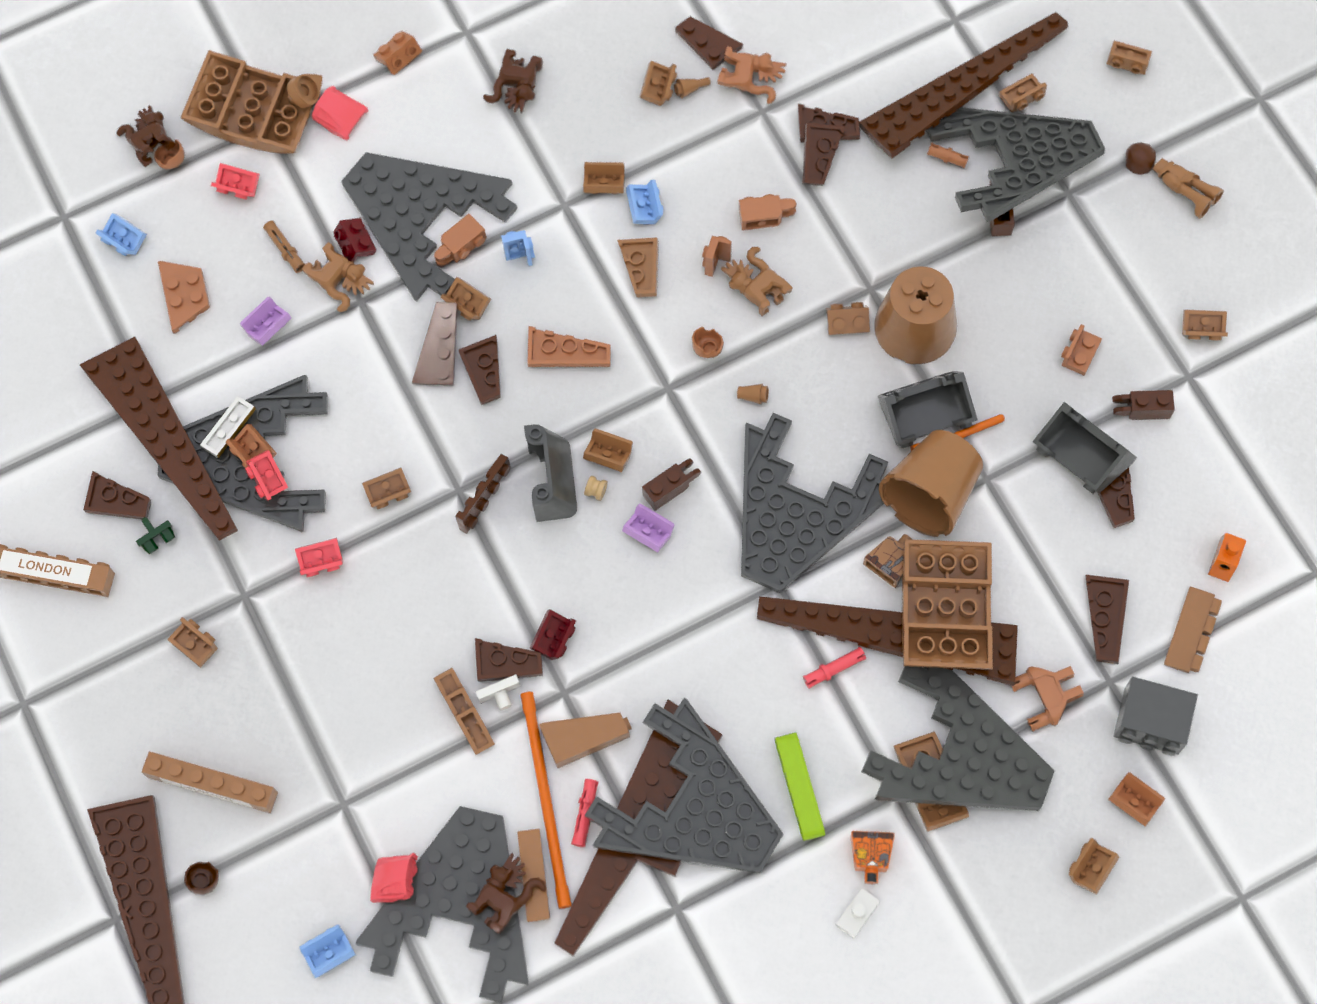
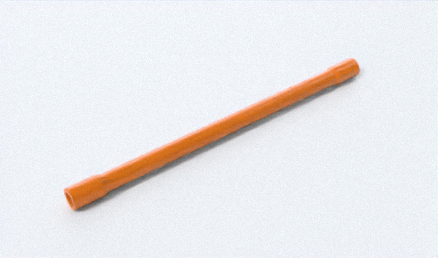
(561, 889)

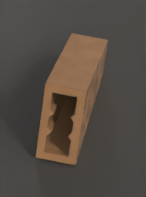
(582, 736)

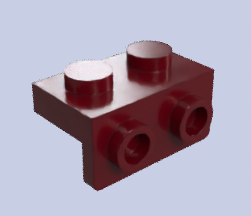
(353, 239)
(553, 635)

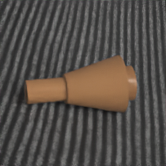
(686, 86)

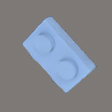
(644, 203)
(122, 235)
(517, 246)
(327, 950)

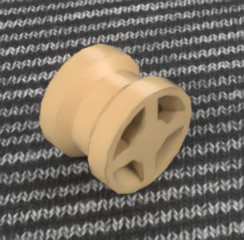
(595, 488)

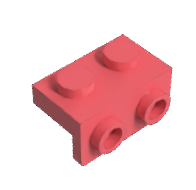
(236, 180)
(266, 475)
(319, 557)

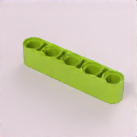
(799, 786)

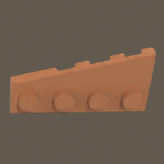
(557, 350)

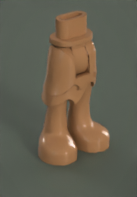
(1181, 182)

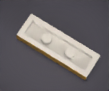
(227, 426)

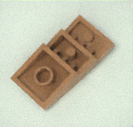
(932, 815)

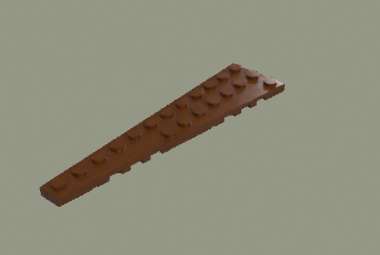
(879, 630)
(136, 867)

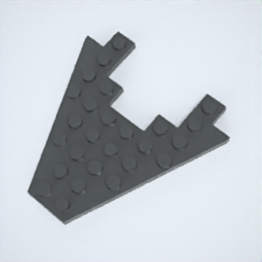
(1032, 148)
(405, 198)
(269, 420)
(789, 527)
(980, 761)
(712, 816)
(445, 881)

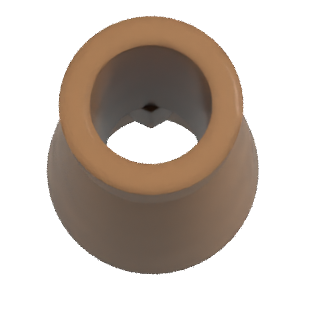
(753, 393)

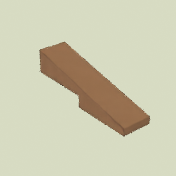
(532, 856)

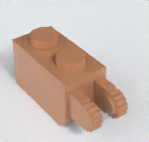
(764, 211)
(459, 241)

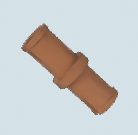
(947, 155)

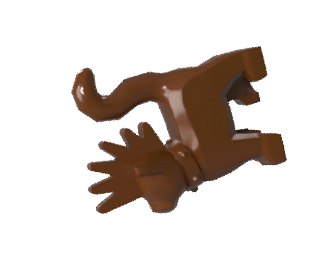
(515, 74)
(149, 134)
(498, 899)

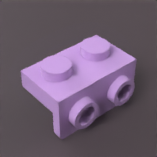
(265, 321)
(649, 528)

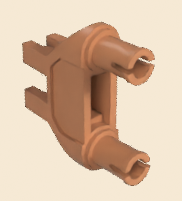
(1050, 692)

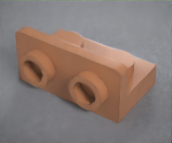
(1081, 350)

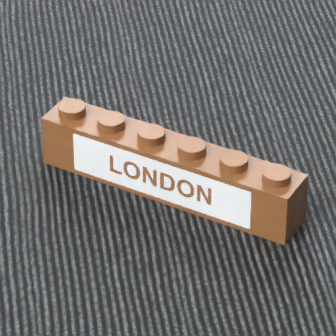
(56, 571)
(209, 782)

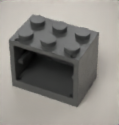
(1155, 716)

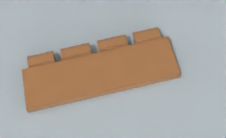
(1189, 629)

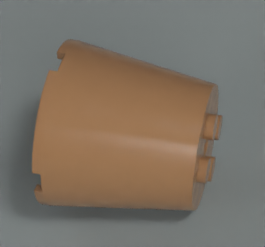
(917, 316)
(933, 483)

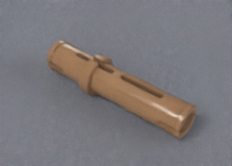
(272, 230)

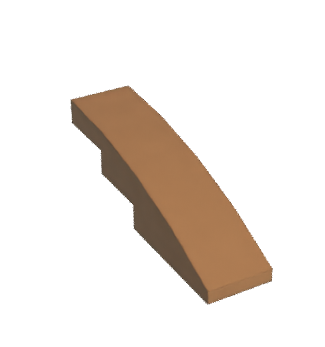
(464, 711)

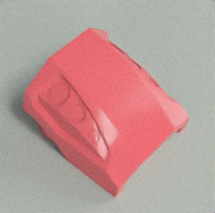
(338, 112)
(393, 878)

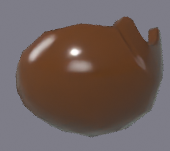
(1140, 158)
(201, 878)

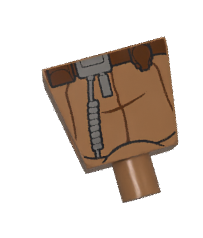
(887, 560)

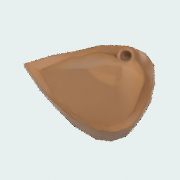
(305, 89)

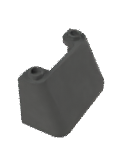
(928, 407)
(1083, 449)
(557, 496)

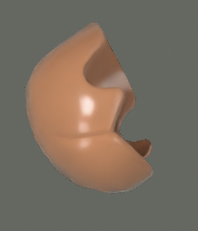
(169, 158)
(707, 343)

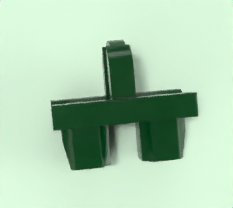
(147, 540)

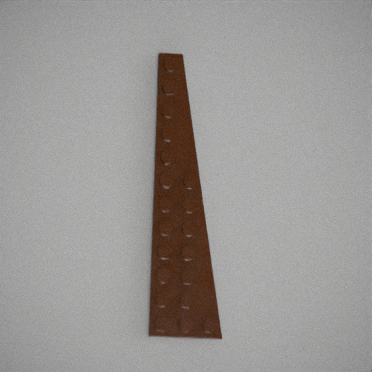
(915, 113)
(139, 399)
(651, 782)

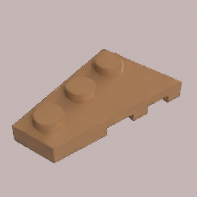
(642, 264)

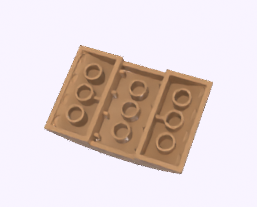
(245, 105)
(947, 604)

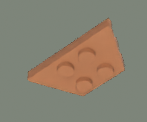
(183, 292)

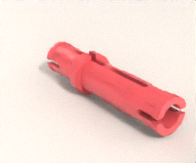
(826, 671)
(582, 823)

